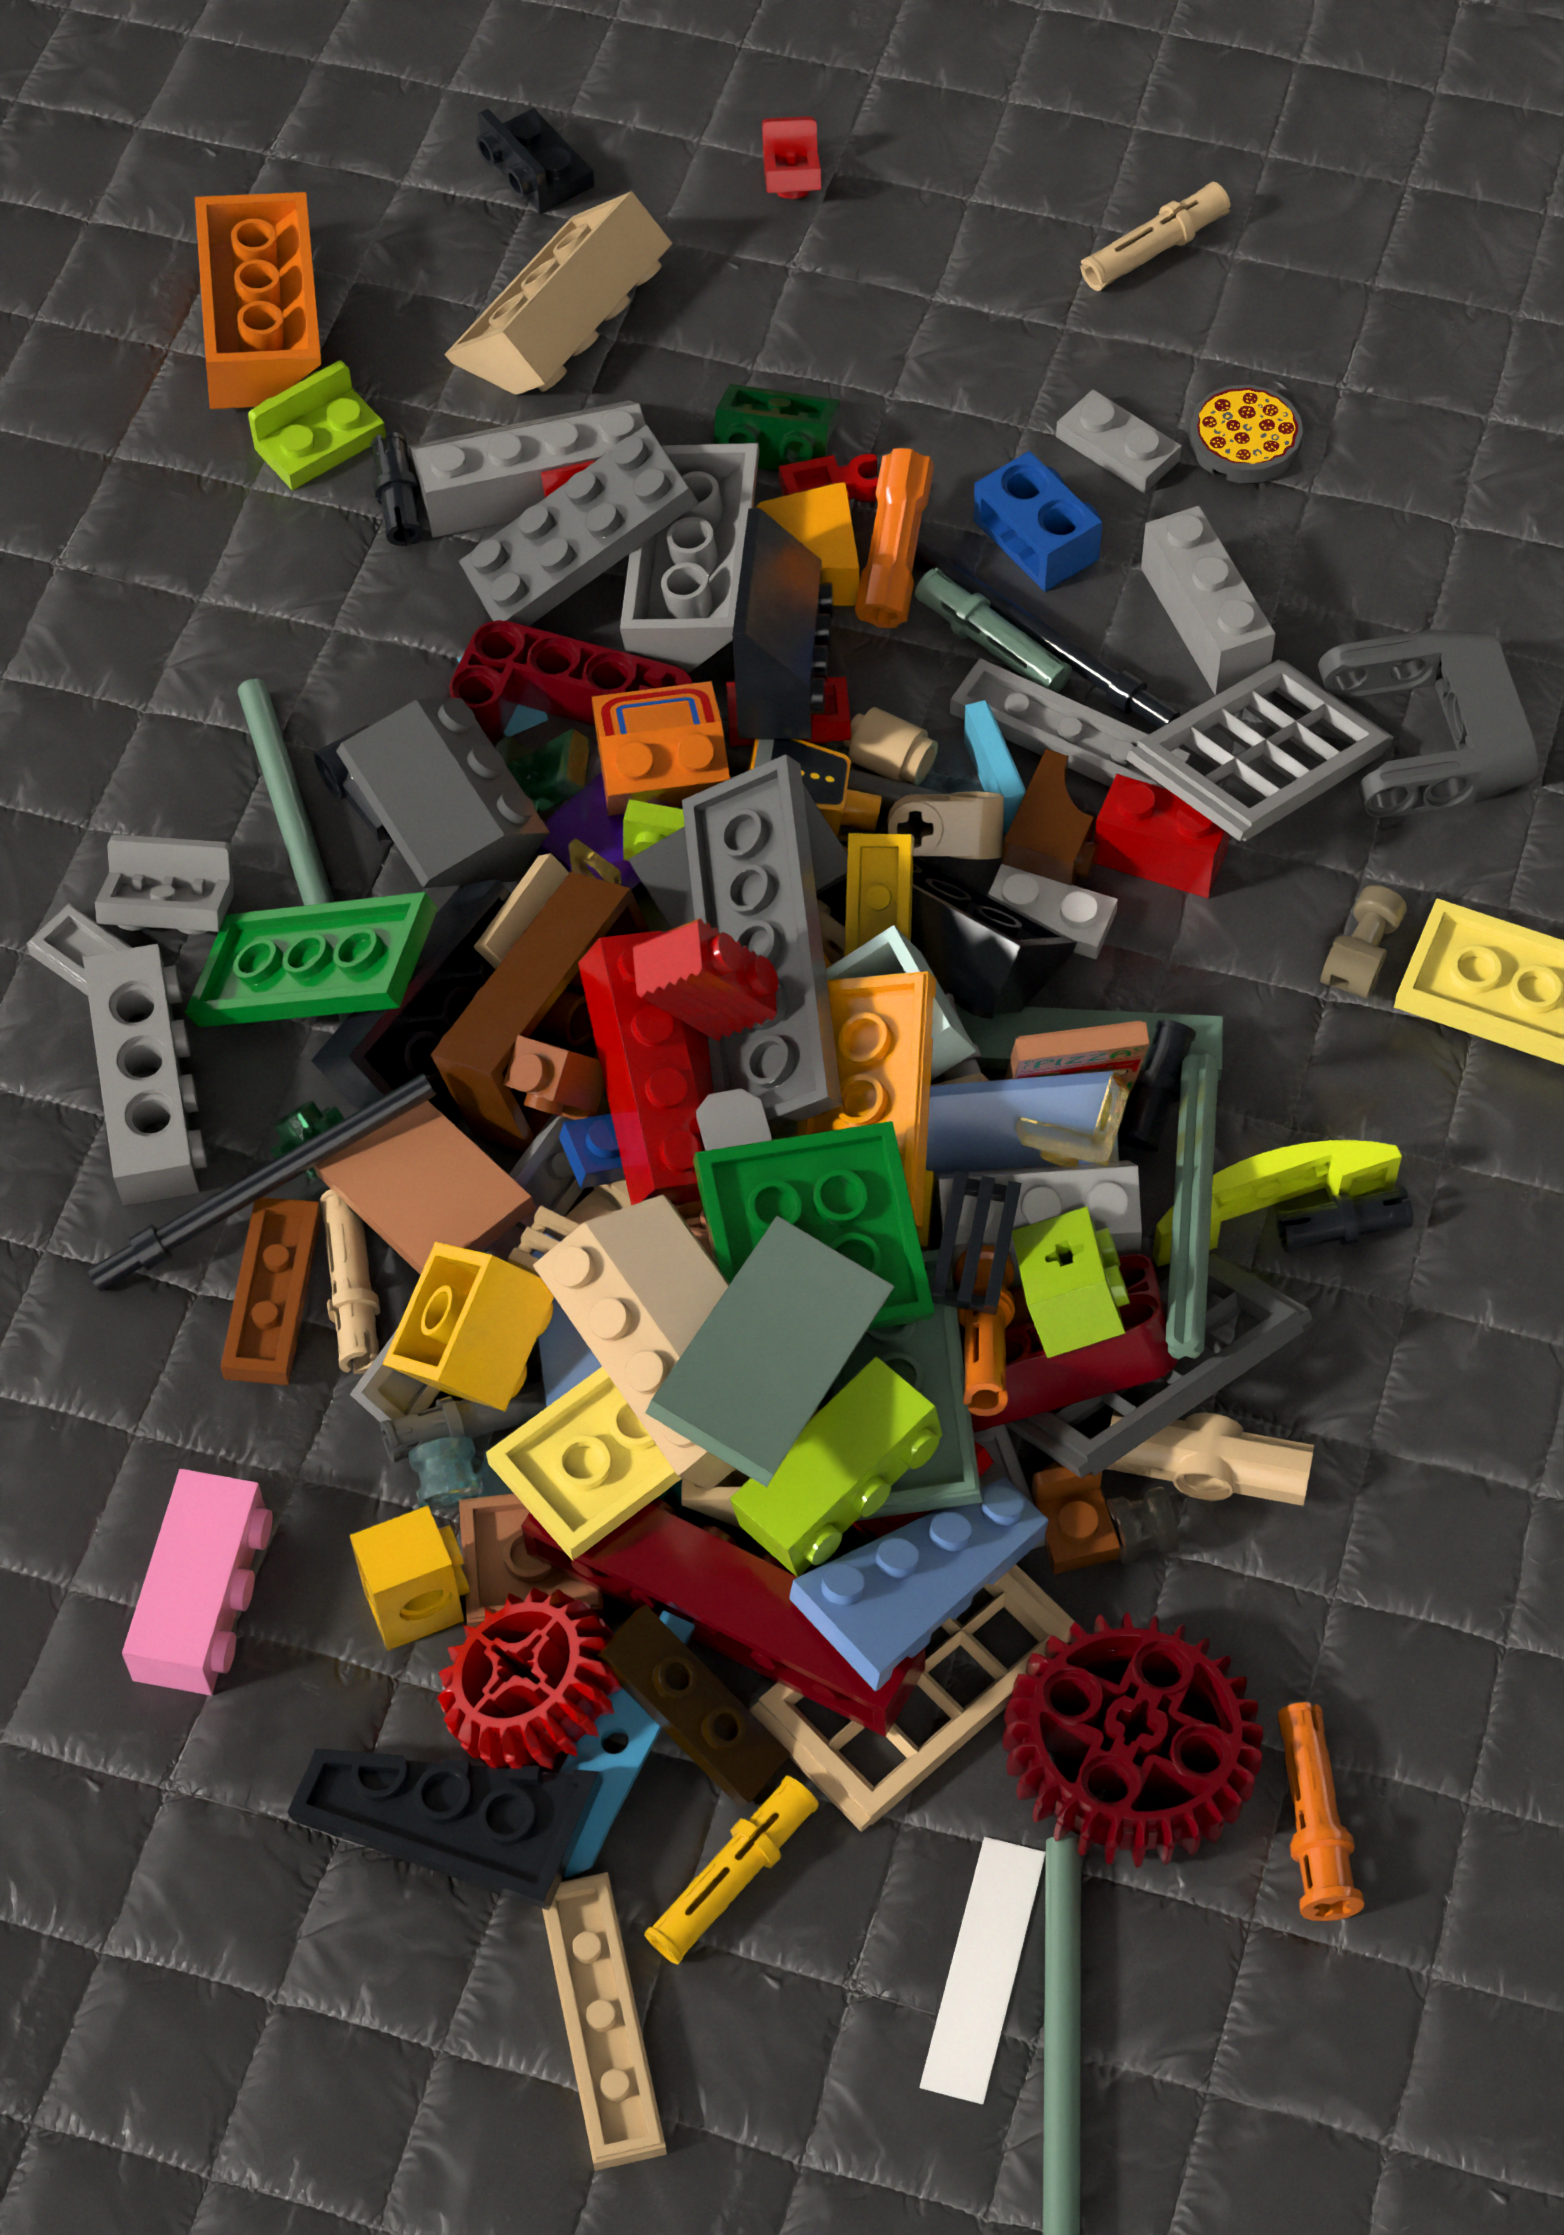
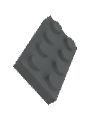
(579, 530)

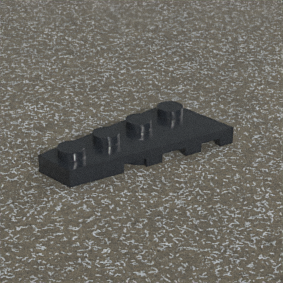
(460, 1819)

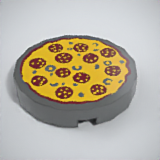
(1245, 433)

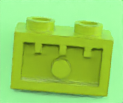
(313, 426)

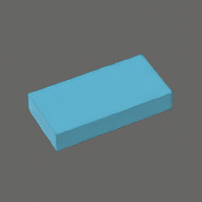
(992, 758)

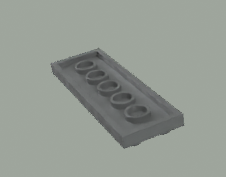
(759, 887)

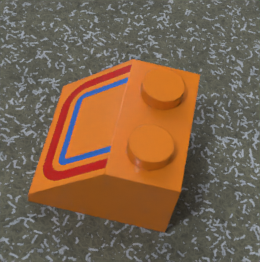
(659, 744)

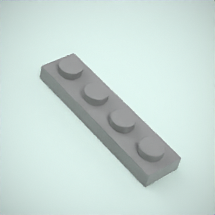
(1050, 721)

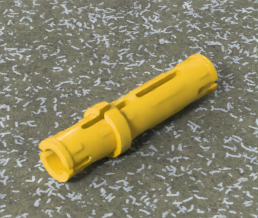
(752, 1847)

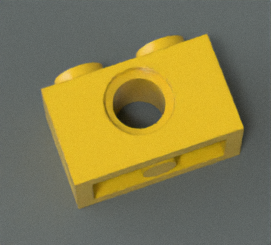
(411, 1576)

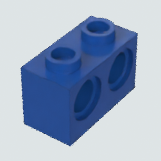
(1037, 520)

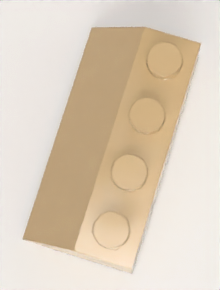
(563, 297)
(638, 1297)

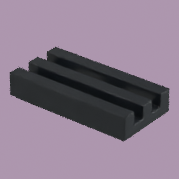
(985, 1190)

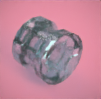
(445, 1472)

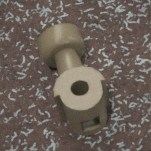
(1358, 960)

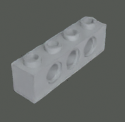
(143, 1163)

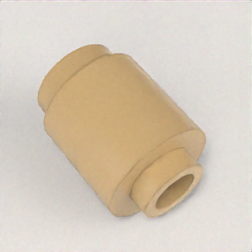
(891, 747)

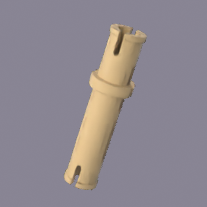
(1172, 226)
(352, 1301)

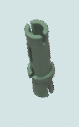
(974, 618)

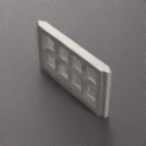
(1155, 757)

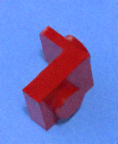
(791, 156)

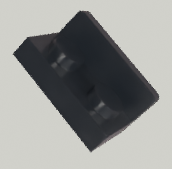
(533, 158)

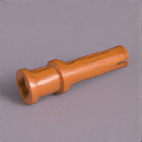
(985, 1339)
(1320, 1840)

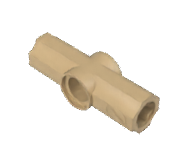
(1214, 1458)

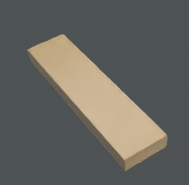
(603, 2024)

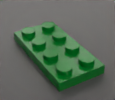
(312, 960)

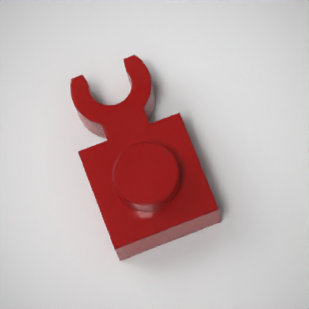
(825, 471)

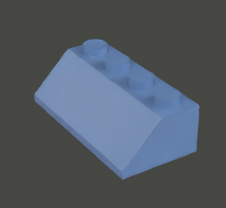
(976, 1121)

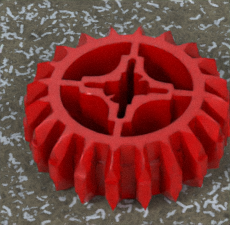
(514, 1718)

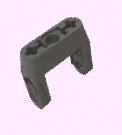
(1478, 703)

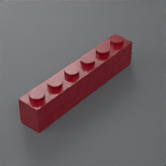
(733, 1602)

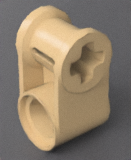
(962, 824)

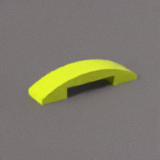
(1287, 1173)

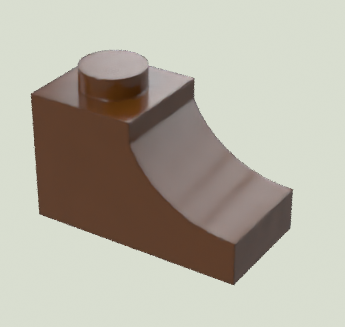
(1048, 830)

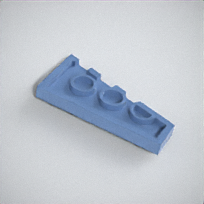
(906, 1584)

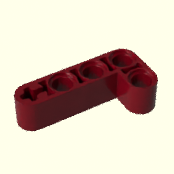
(547, 673)
(1137, 1357)

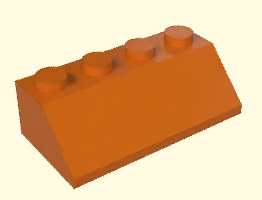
(256, 295)

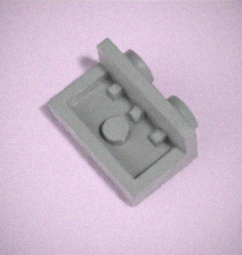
(166, 884)

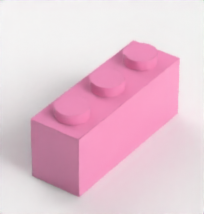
(197, 1582)

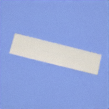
(982, 1971)

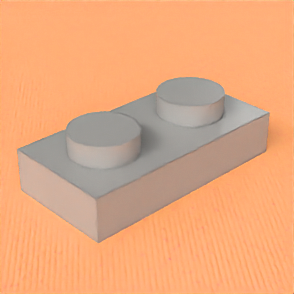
(1118, 441)

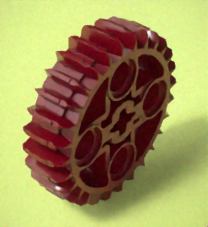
(1131, 1770)

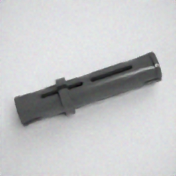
(460, 1419)

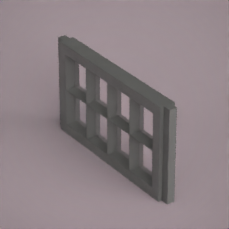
(1241, 1292)

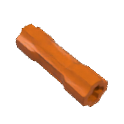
(887, 578)

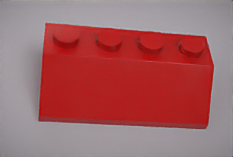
(651, 1072)

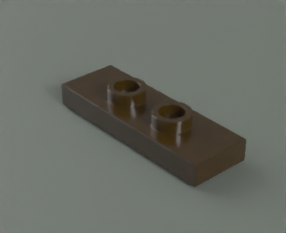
(693, 1706)

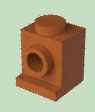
(555, 1079)

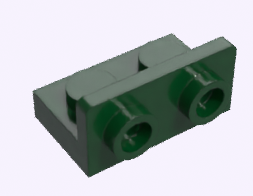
(782, 423)

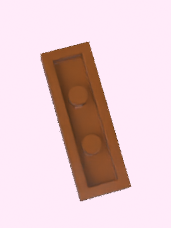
(271, 1291)

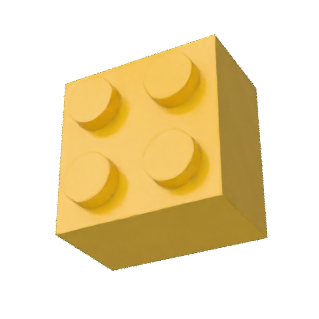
(471, 1326)

